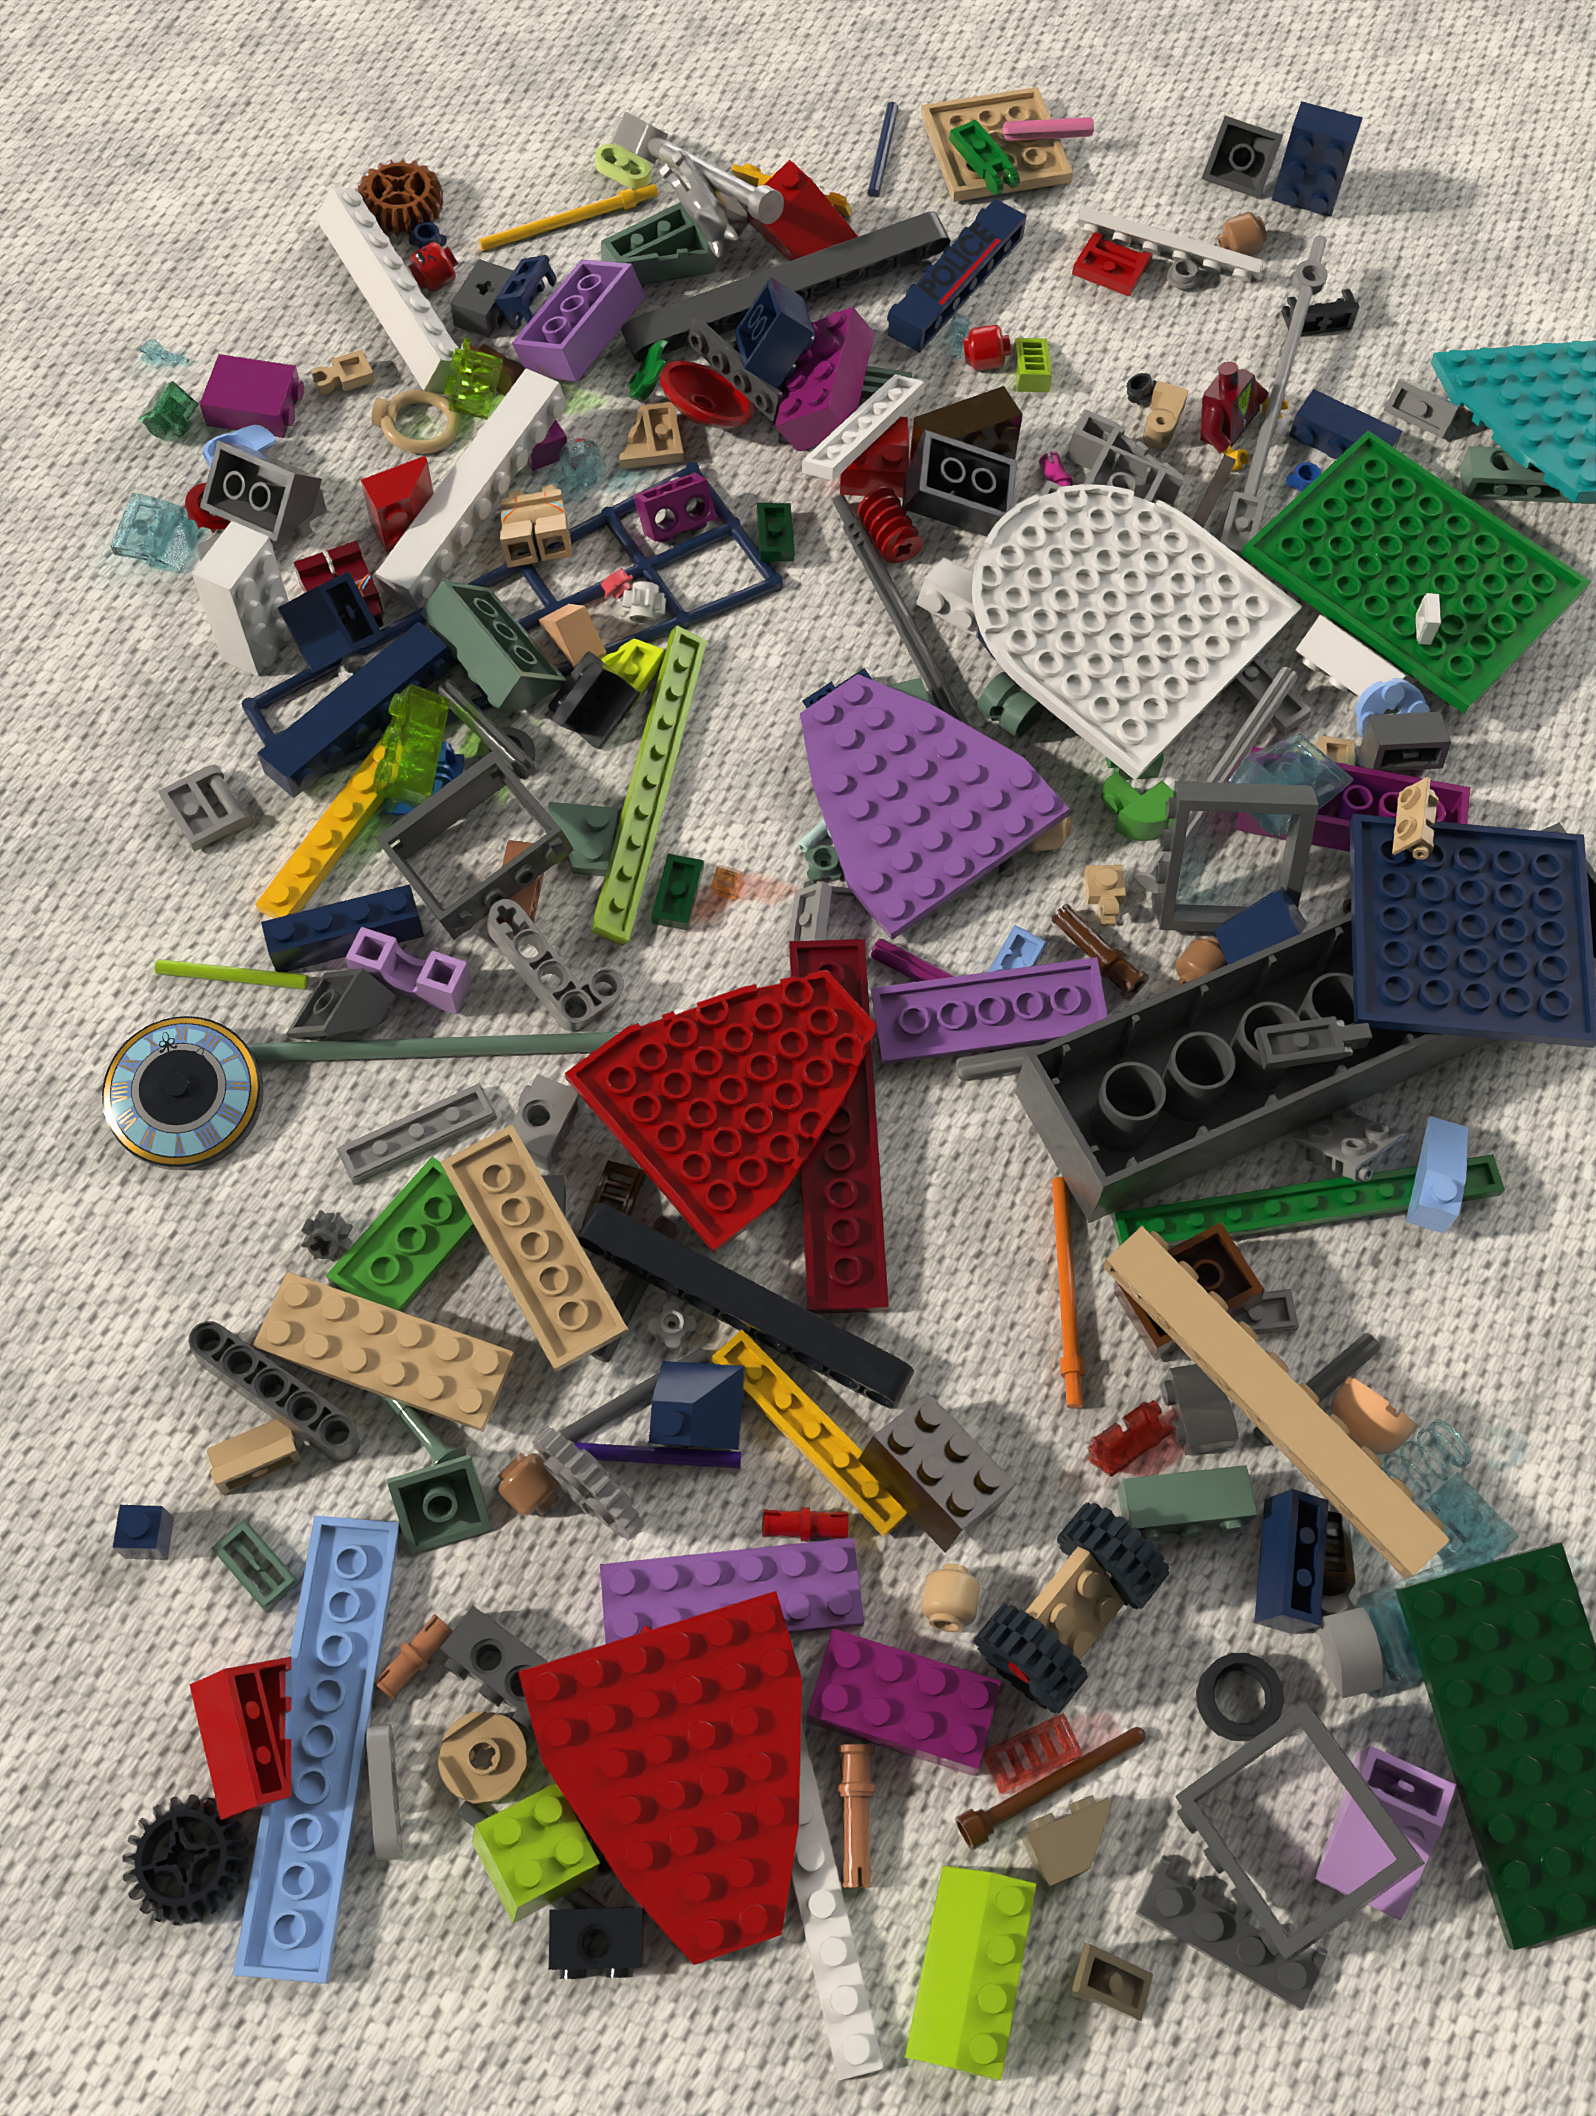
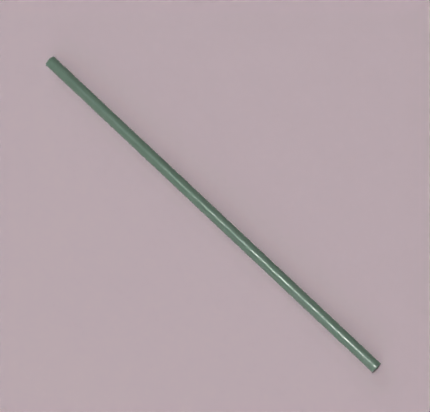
(429, 1047)

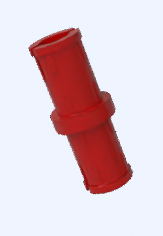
(805, 1524)

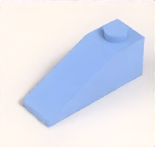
(1439, 1176)

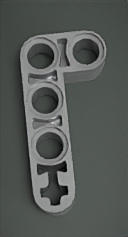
(549, 962)

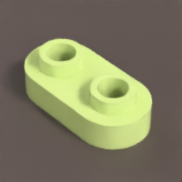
(623, 166)

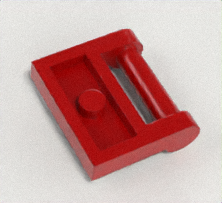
(1111, 264)

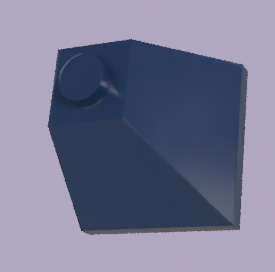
(697, 1405)

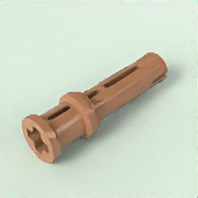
(856, 1789)

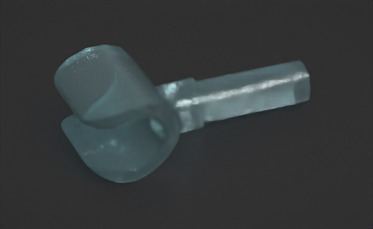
(959, 327)
(154, 350)

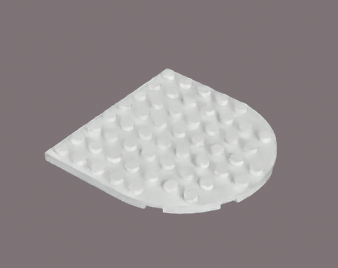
(1120, 615)

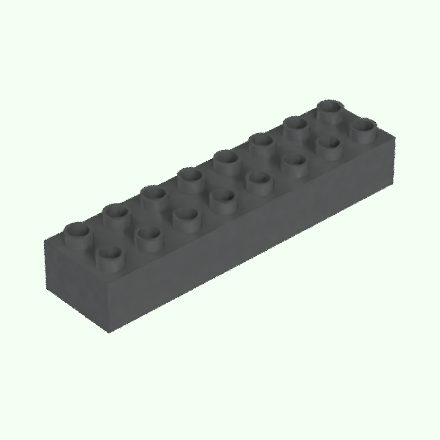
(1182, 1076)

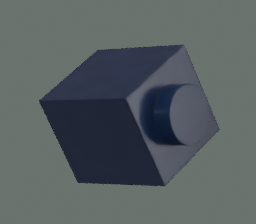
(143, 1532)

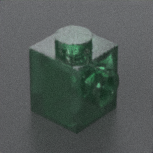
(169, 412)

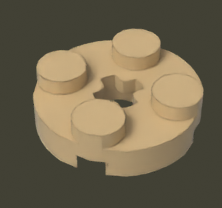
(457, 1752)

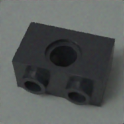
(568, 1933)

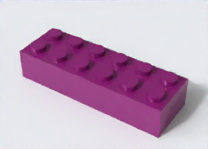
(1372, 794)

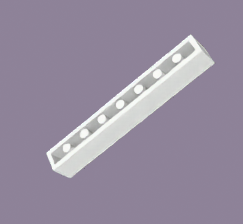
(388, 287)
(471, 489)

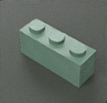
(1188, 1502)

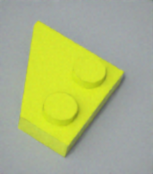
(636, 663)

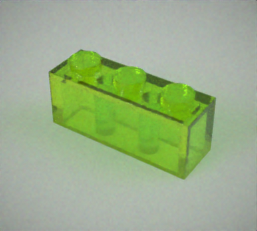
(412, 745)

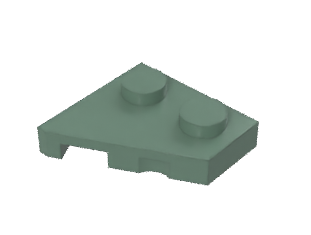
(590, 833)

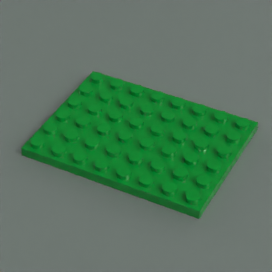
(1385, 534)

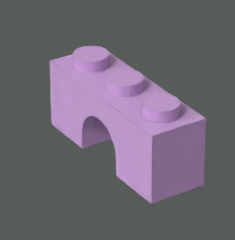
(435, 982)

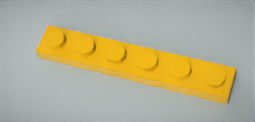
(325, 842)
(811, 1432)

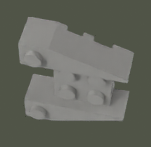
(1118, 461)

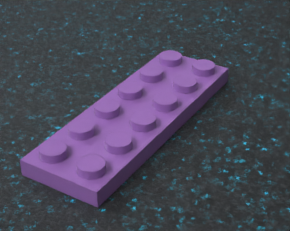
(986, 1010)
(812, 1580)

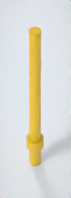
(625, 199)

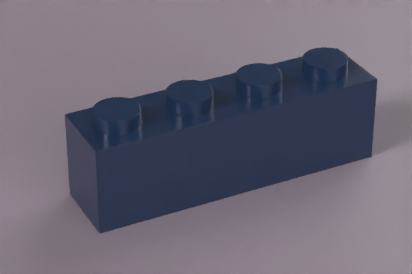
(331, 929)

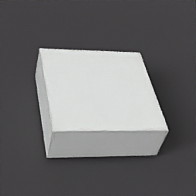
(1428, 619)

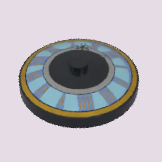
(182, 1093)

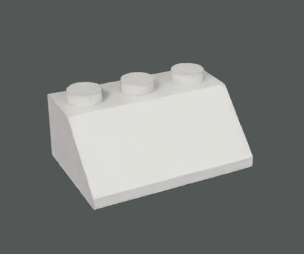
(1345, 658)

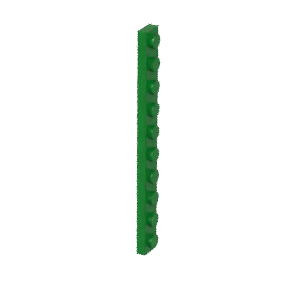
(1297, 1204)

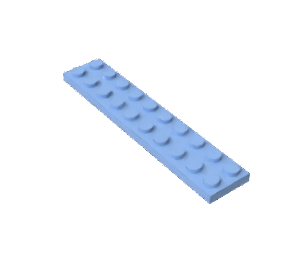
(331, 1684)

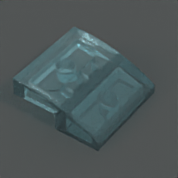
(155, 533)

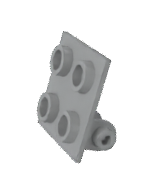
(1346, 1143)

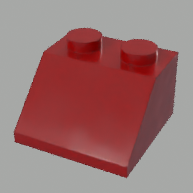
(397, 498)

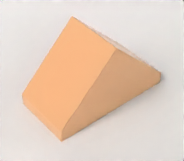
(573, 632)

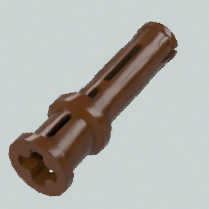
(1111, 961)

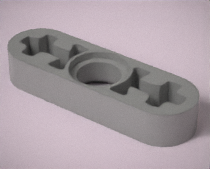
(382, 1788)

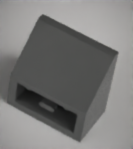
(1404, 742)

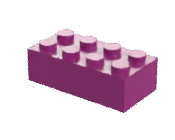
(826, 380)
(903, 1702)

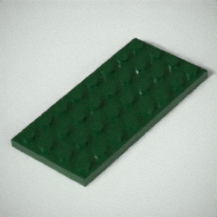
(1517, 1717)

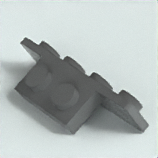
(727, 360)

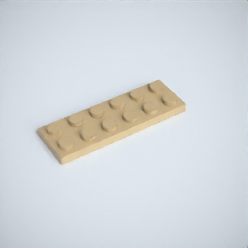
(534, 1248)
(385, 1351)

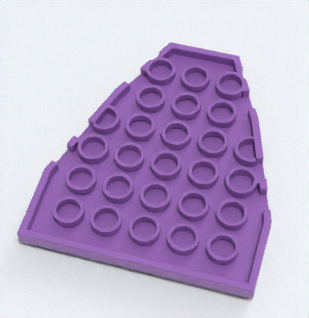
(917, 799)

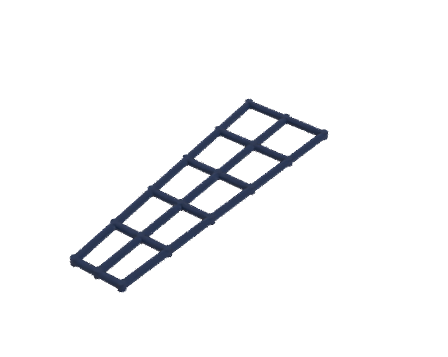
(643, 568)

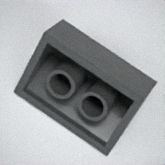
(259, 491)

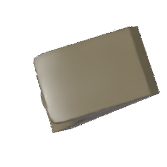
(1111, 1982)

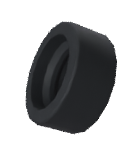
(1259, 1670)

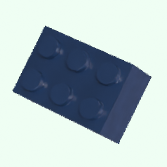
(1316, 158)
(774, 333)

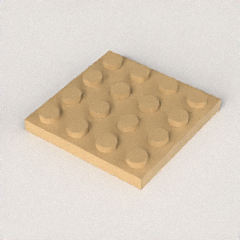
(1036, 161)

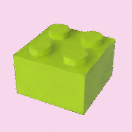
(535, 1852)

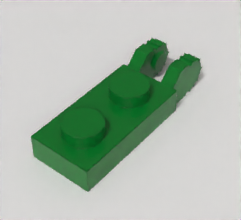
(984, 156)

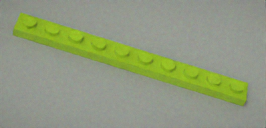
(648, 787)

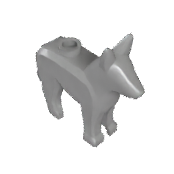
(713, 211)

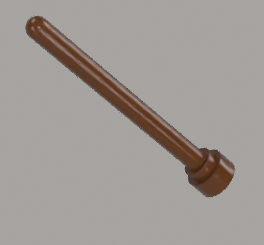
(978, 1825)

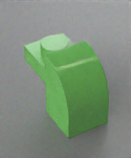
(1139, 815)

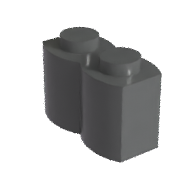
(1200, 1410)

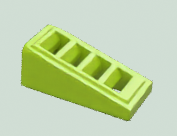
(1032, 365)

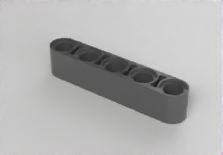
(264, 1375)

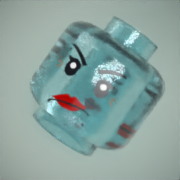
(579, 461)

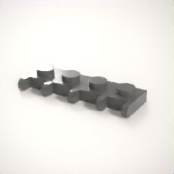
(1227, 1937)

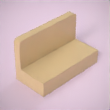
(252, 1456)

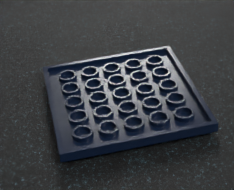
(1475, 935)

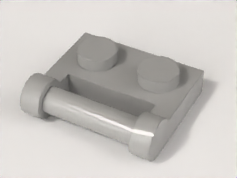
(194, 813)

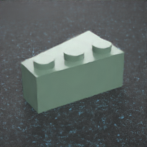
(662, 247)

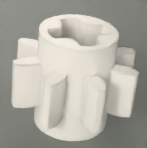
(644, 602)

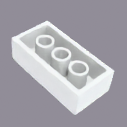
(241, 598)

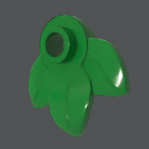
(644, 379)

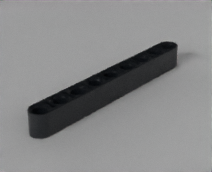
(745, 1305)

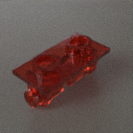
(1116, 1449)

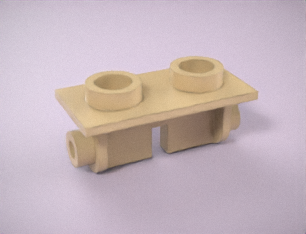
(1414, 818)

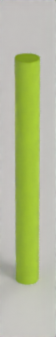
(231, 974)

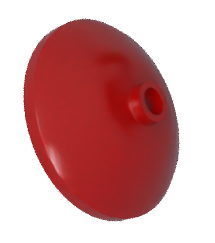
(705, 395)

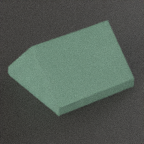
(440, 1504)

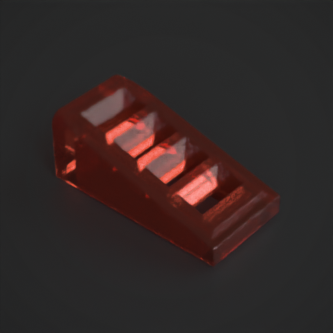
(1066, 1736)

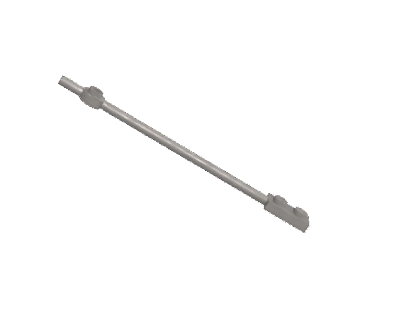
(1245, 508)

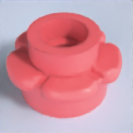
(616, 584)

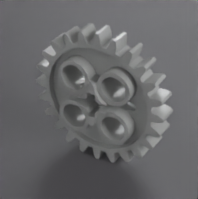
(588, 1483)

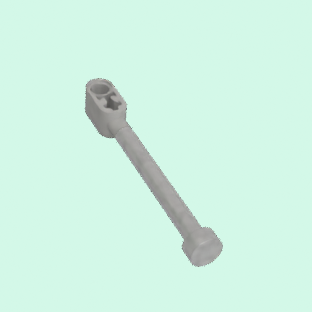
(651, 144)

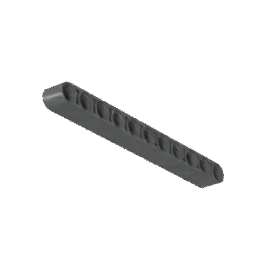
(807, 276)

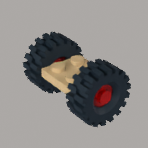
(1103, 1571)

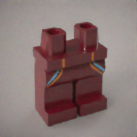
(315, 571)

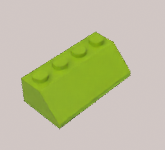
(971, 1972)

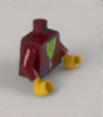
(1230, 407)

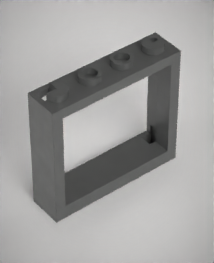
(1229, 797)
(447, 808)
(1245, 1892)

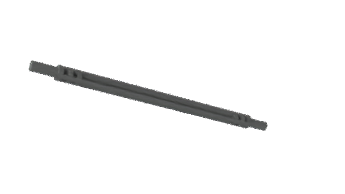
(897, 610)

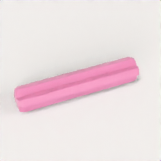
(1048, 129)

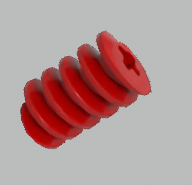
(889, 525)

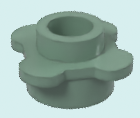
(823, 854)

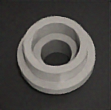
(1183, 274)

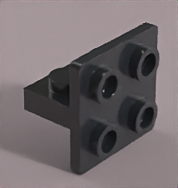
(593, 700)

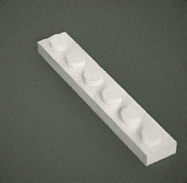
(1157, 240)
(862, 428)

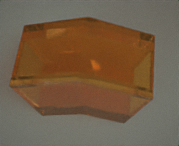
(730, 875)

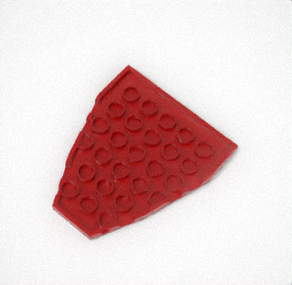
(729, 1094)
(685, 1767)

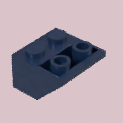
(330, 622)
(1260, 926)

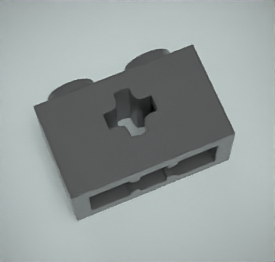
(475, 302)

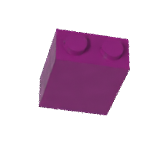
(251, 393)

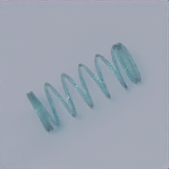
(1436, 1440)

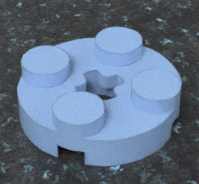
(1386, 695)

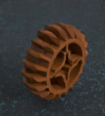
(394, 195)

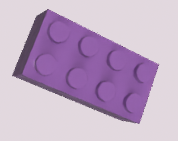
(579, 319)

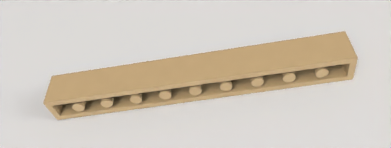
(1276, 1403)

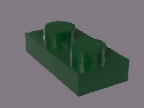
(775, 532)
(677, 892)

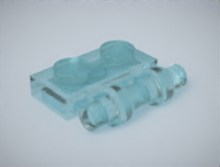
(1469, 1519)

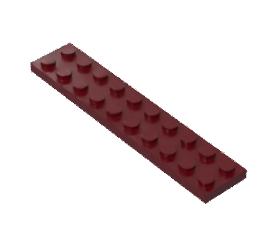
(843, 1171)

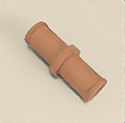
(413, 1657)

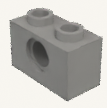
(550, 1101)

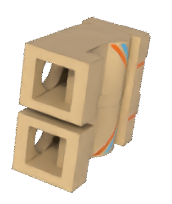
(532, 518)

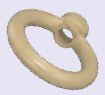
(386, 412)

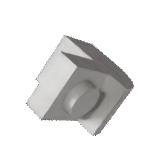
(1350, 1647)

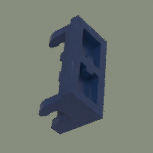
(523, 288)

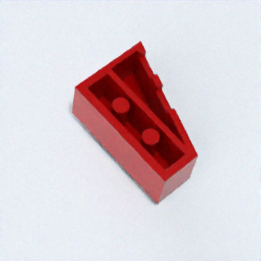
(244, 1734)

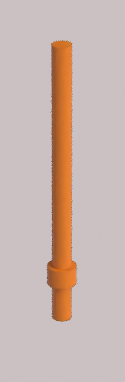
(1072, 1364)

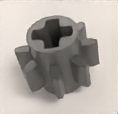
(326, 1235)

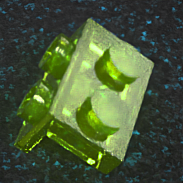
(473, 381)

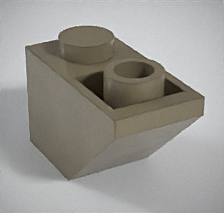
(1066, 1845)

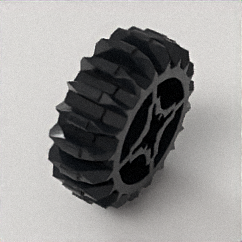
(189, 1879)

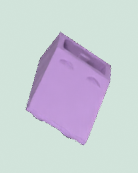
(1356, 1850)

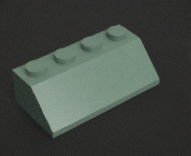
(491, 645)

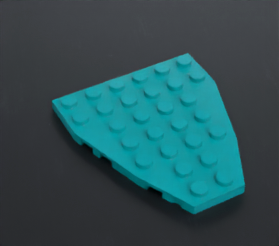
(1536, 404)

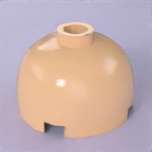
(1371, 1417)

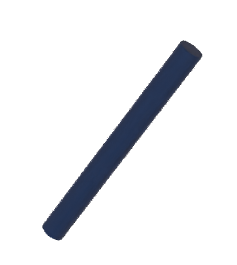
(883, 149)

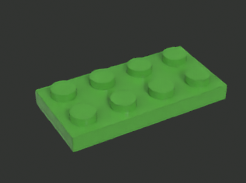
(406, 1242)

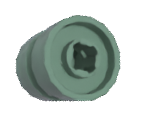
(1007, 702)

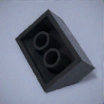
(959, 484)

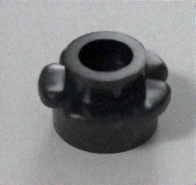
(1140, 388)

